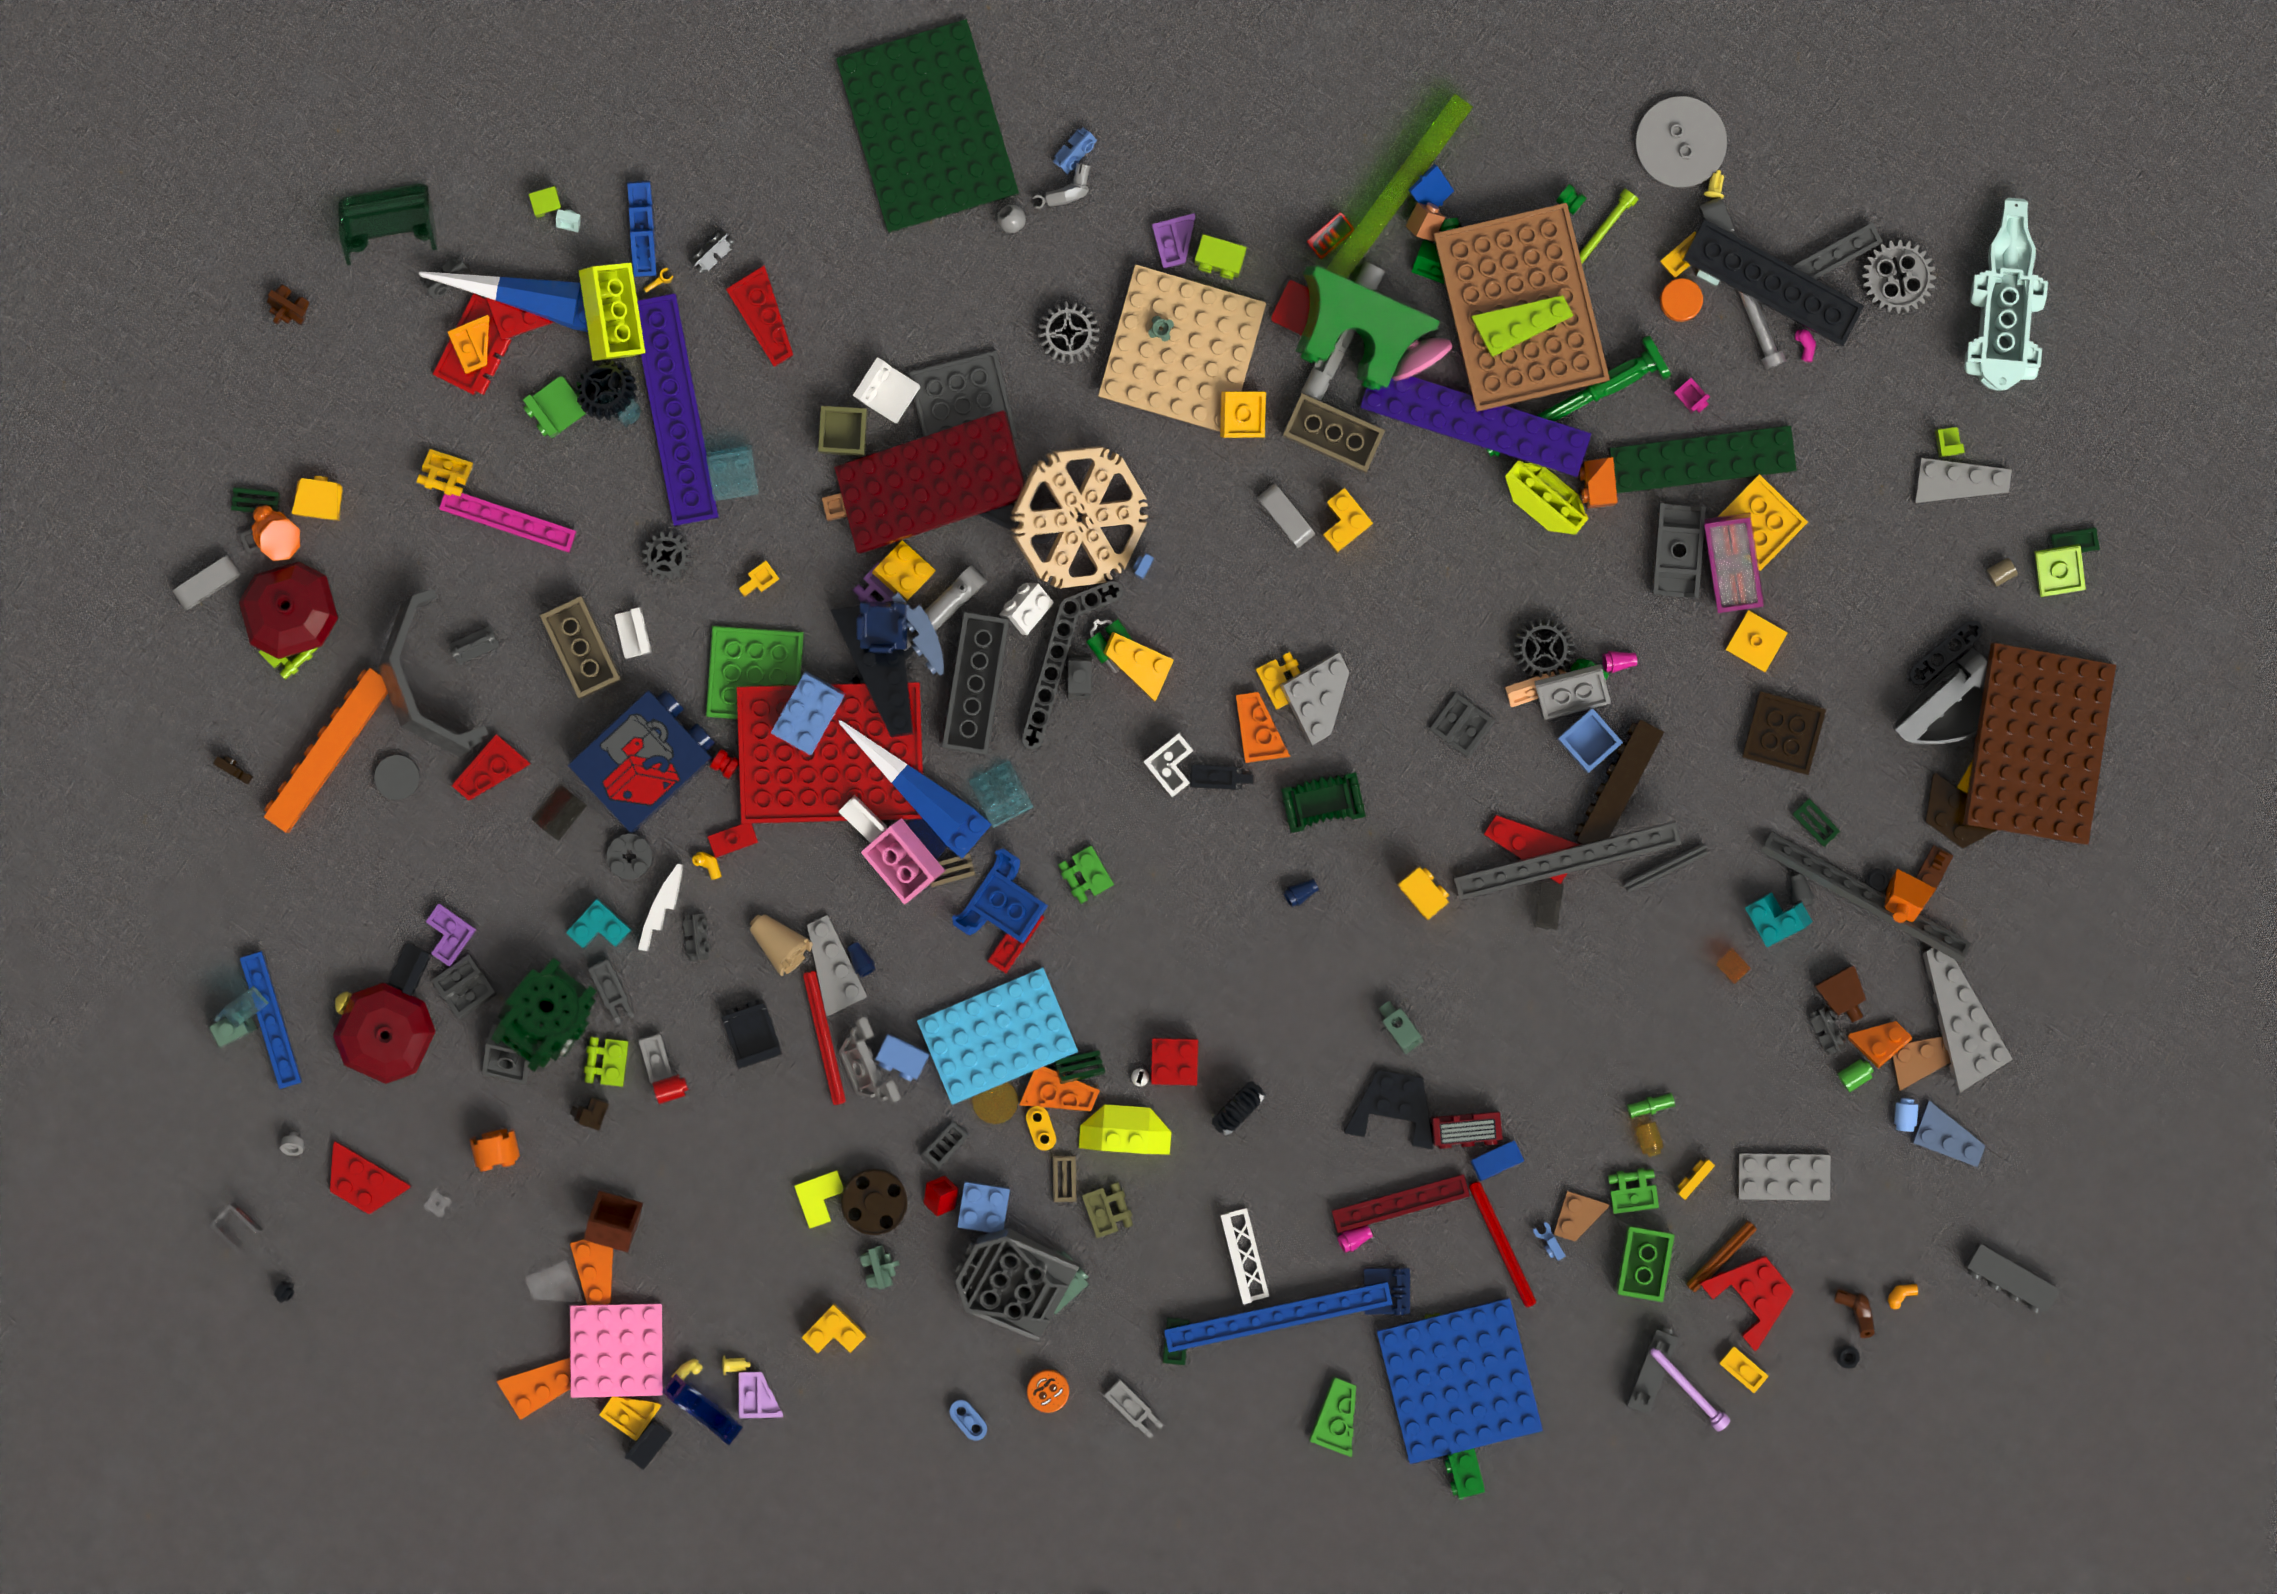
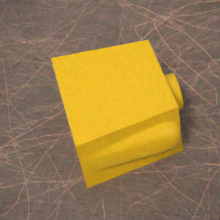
(318, 498)

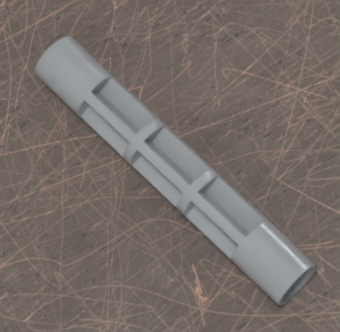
(1324, 370)

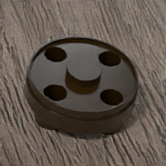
(874, 1201)

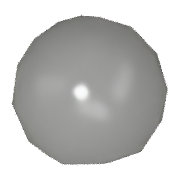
(1011, 218)

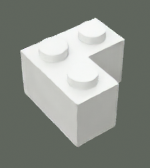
(1164, 763)

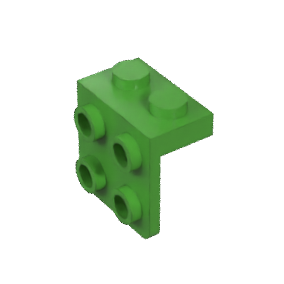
(554, 407)

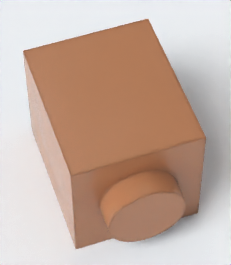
(1425, 221)

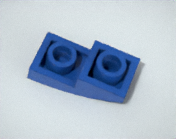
(1497, 1161)

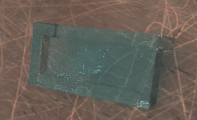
(243, 1007)

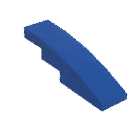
(642, 228)

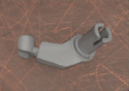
(1069, 193)

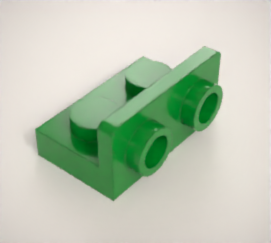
(1465, 1473)

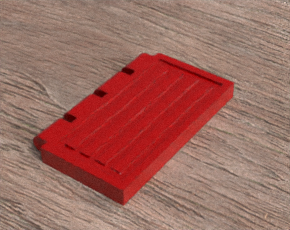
(449, 366)

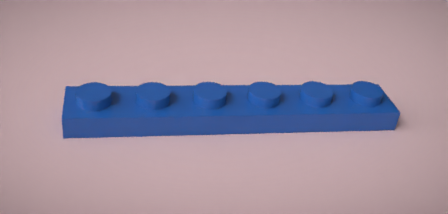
(272, 1021)

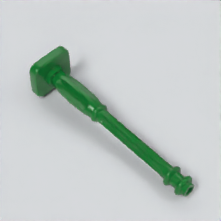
(1619, 377)

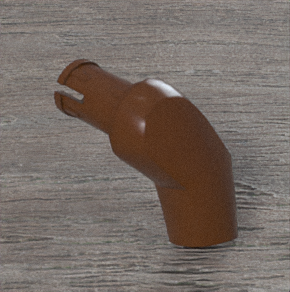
(1861, 1308)

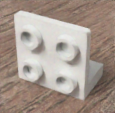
(886, 390)

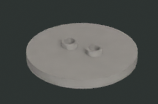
(1681, 142)

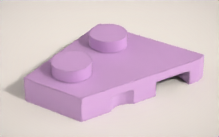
(755, 1397)

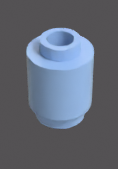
(1906, 1114)

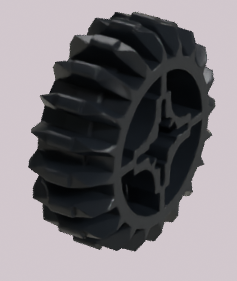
(611, 376)
(1238, 1108)

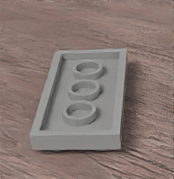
(1784, 1176)

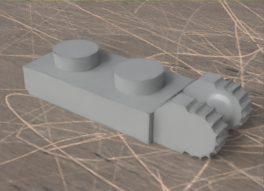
(655, 1058)
(1131, 1406)

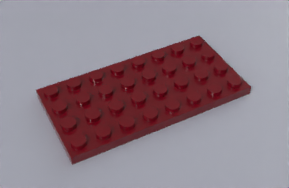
(931, 482)

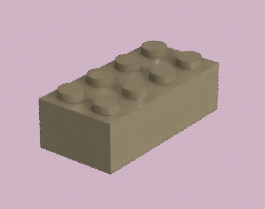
(1333, 433)
(581, 647)

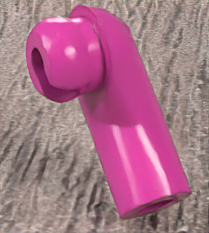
(1808, 342)

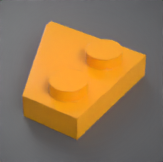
(471, 344)

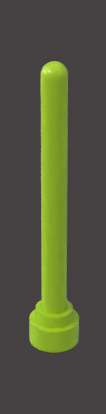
(1625, 201)

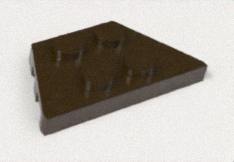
(1947, 812)

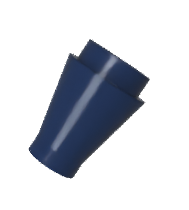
(1300, 892)
(861, 961)

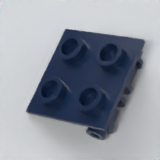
(1399, 1287)

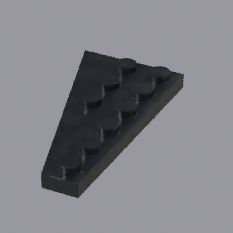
(882, 673)

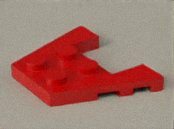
(1760, 1289)

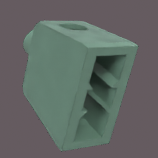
(226, 1033)
(1406, 1035)

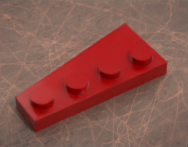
(760, 310)
(1525, 840)

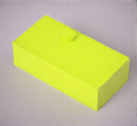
(611, 311)

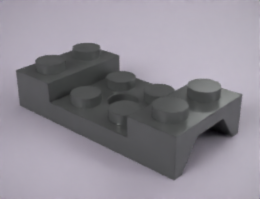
(1673, 574)

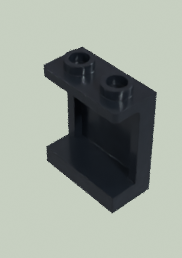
(751, 1034)

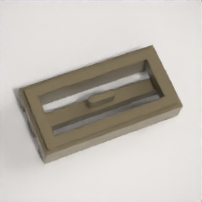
(969, 864)
(1064, 1159)

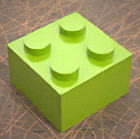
(1220, 257)

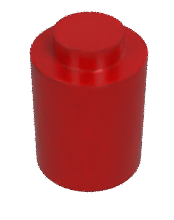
(670, 1088)

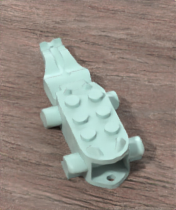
(2006, 301)

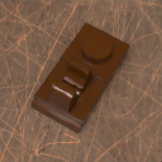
(1934, 866)

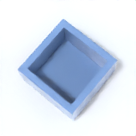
(1589, 740)
(903, 1057)
(983, 1207)

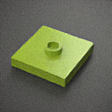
(2059, 570)

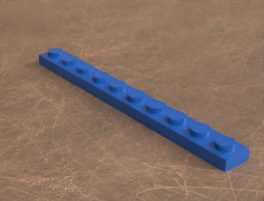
(1278, 1317)

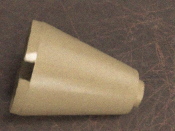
(779, 943)

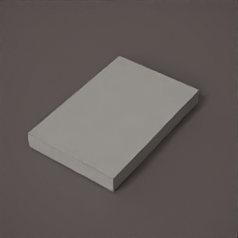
(1572, 692)

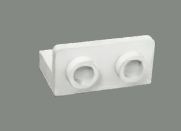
(1027, 607)

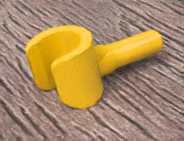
(658, 281)

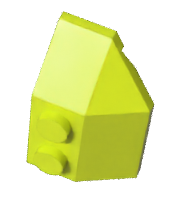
(1546, 498)
(1125, 1130)

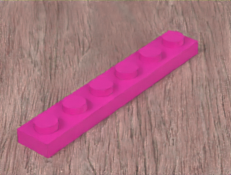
(509, 521)

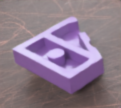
(1174, 239)

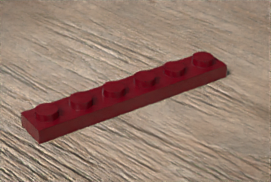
(1400, 1203)

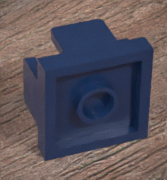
(882, 626)

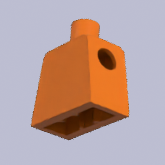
(1906, 896)

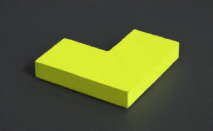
(812, 1196)

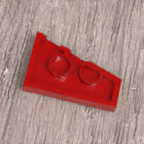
(490, 768)

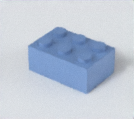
(808, 713)

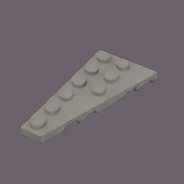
(1965, 1027)

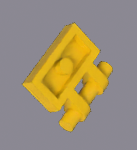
(446, 467)
(1272, 677)

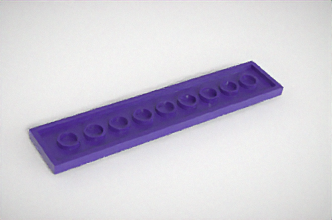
(675, 412)
(1494, 429)

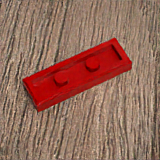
(1009, 950)

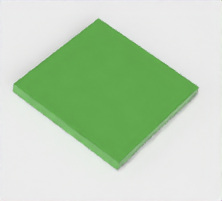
(749, 659)

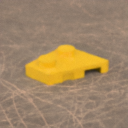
(630, 1414)

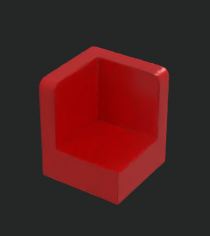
(940, 1195)

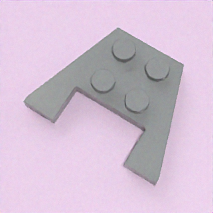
(861, 1068)

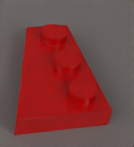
(513, 321)

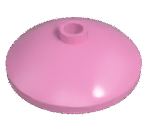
(1420, 356)

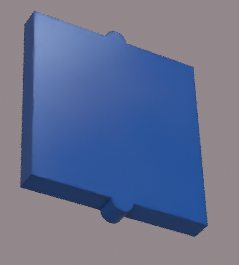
(1431, 187)

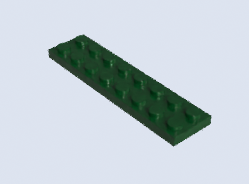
(1703, 459)

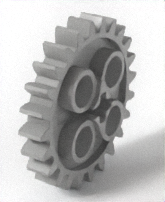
(1919, 272)

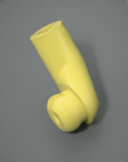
(687, 1367)

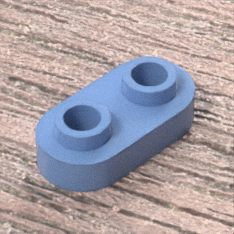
(967, 1420)

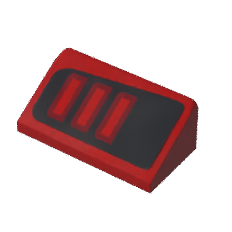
(1330, 235)

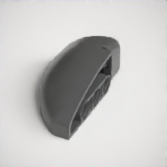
(1948, 705)

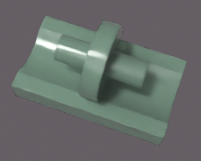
(882, 1267)

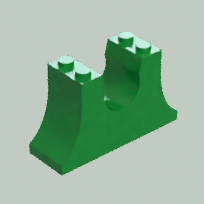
(1380, 321)

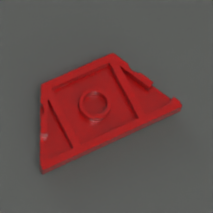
(362, 1181)

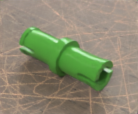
(1651, 1105)

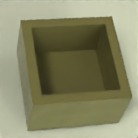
(843, 430)

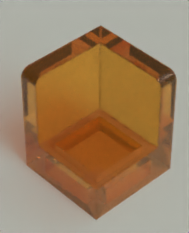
(1733, 966)

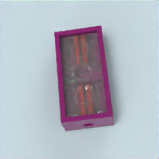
(1734, 562)

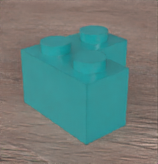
(596, 920)
(1773, 922)

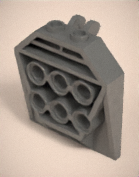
(988, 1258)

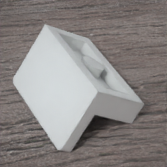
(633, 633)
(862, 819)

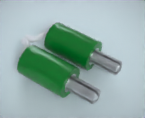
(1098, 643)

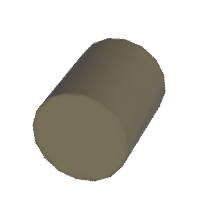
(2001, 572)

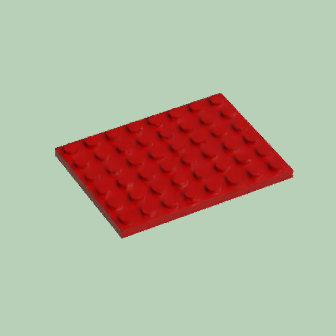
(792, 786)

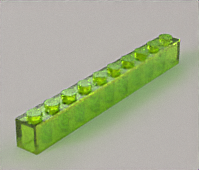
(1397, 190)

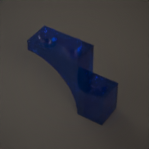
(703, 1409)

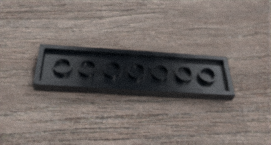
(1773, 283)

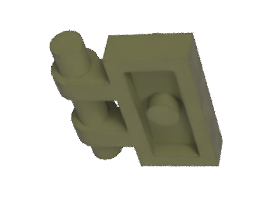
(1100, 1212)

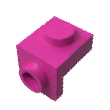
(1692, 396)

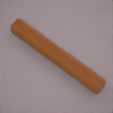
(1722, 1255)

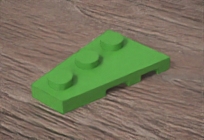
(1335, 1420)

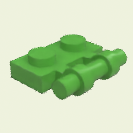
(1092, 871)
(1634, 1198)

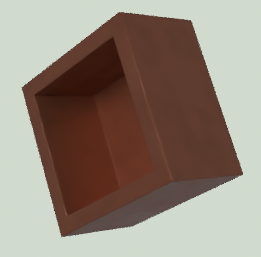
(613, 1221)

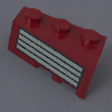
(1466, 1129)

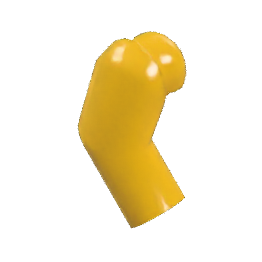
(709, 862)

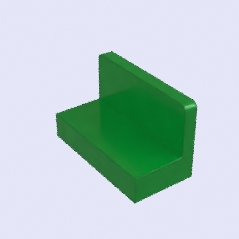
(1428, 263)

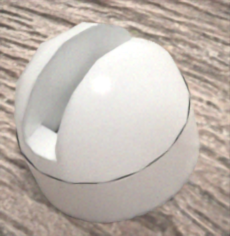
(1145, 1078)

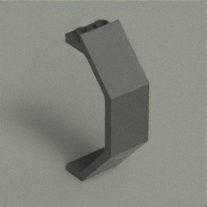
(400, 693)

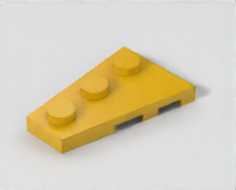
(1141, 664)

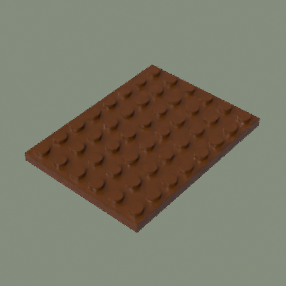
(2039, 744)

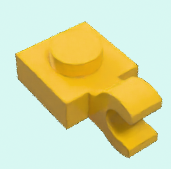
(761, 578)

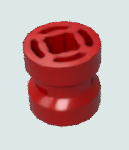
(725, 764)

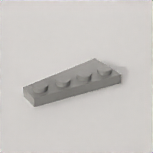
(1954, 480)

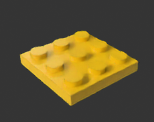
(1772, 518)

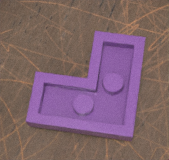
(455, 932)

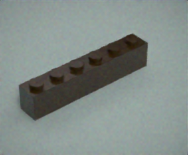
(1622, 781)

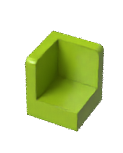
(544, 201)
(1948, 442)

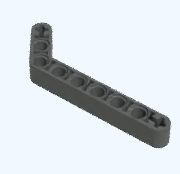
(1059, 663)

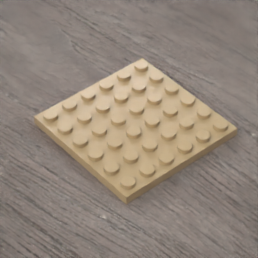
(1204, 354)

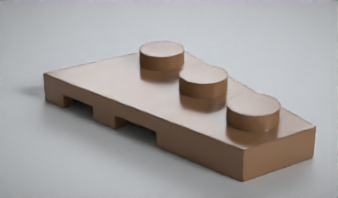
(1918, 1060)

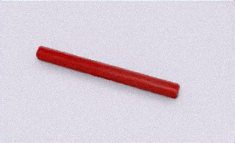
(824, 1038)
(1502, 1244)

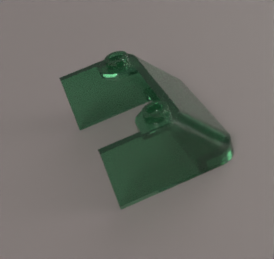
(385, 214)

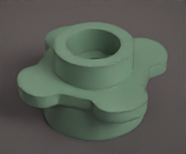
(1166, 324)

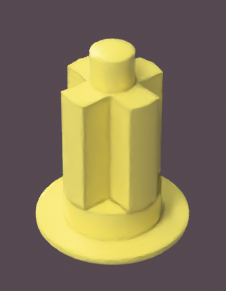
(1715, 186)
(734, 1365)

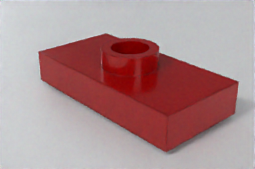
(732, 839)

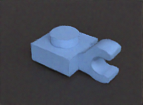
(1553, 1248)

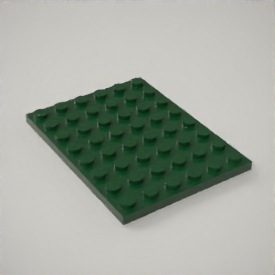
(927, 126)

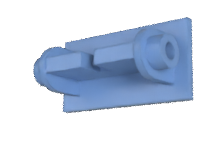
(1082, 143)

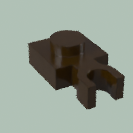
(229, 766)

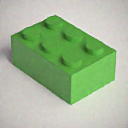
(1645, 1263)

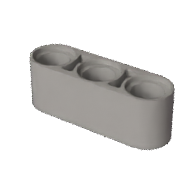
(1286, 515)
(206, 583)

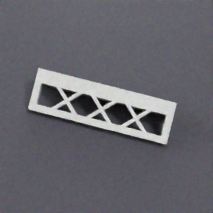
(1236, 1259)

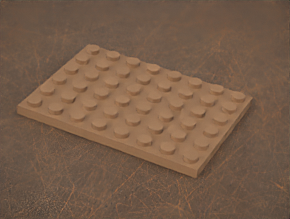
(1512, 265)

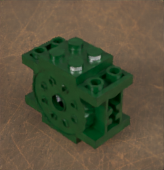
(548, 1000)

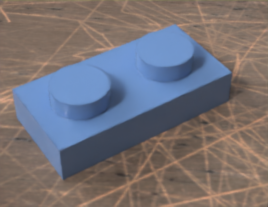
(1142, 565)

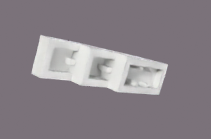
(665, 899)

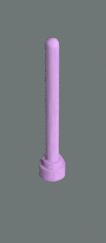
(1718, 1419)

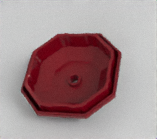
(300, 626)
(380, 1010)

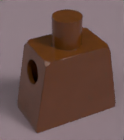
(1843, 993)

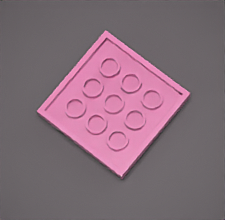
(616, 1350)

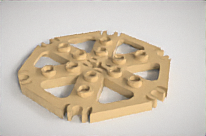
(1063, 518)

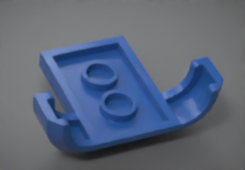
(1002, 902)

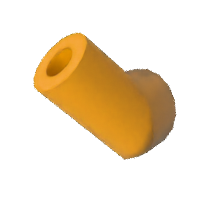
(1899, 1293)

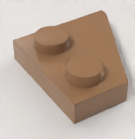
(1577, 1215)

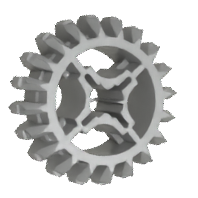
(1079, 331)

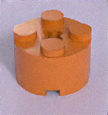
(494, 1149)

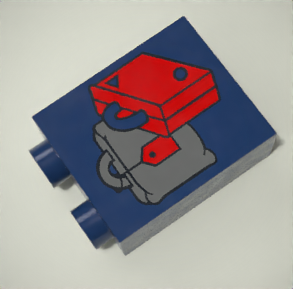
(643, 759)

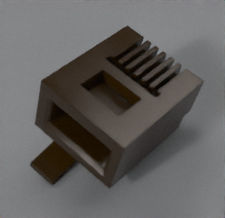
(593, 1115)

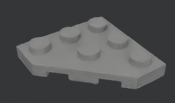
(1317, 696)

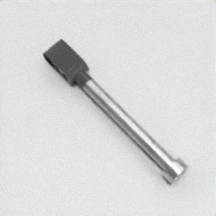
(1716, 213)

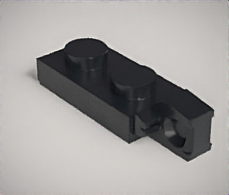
(1219, 777)

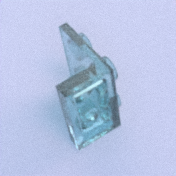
(732, 473)
(1001, 794)

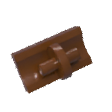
(284, 309)

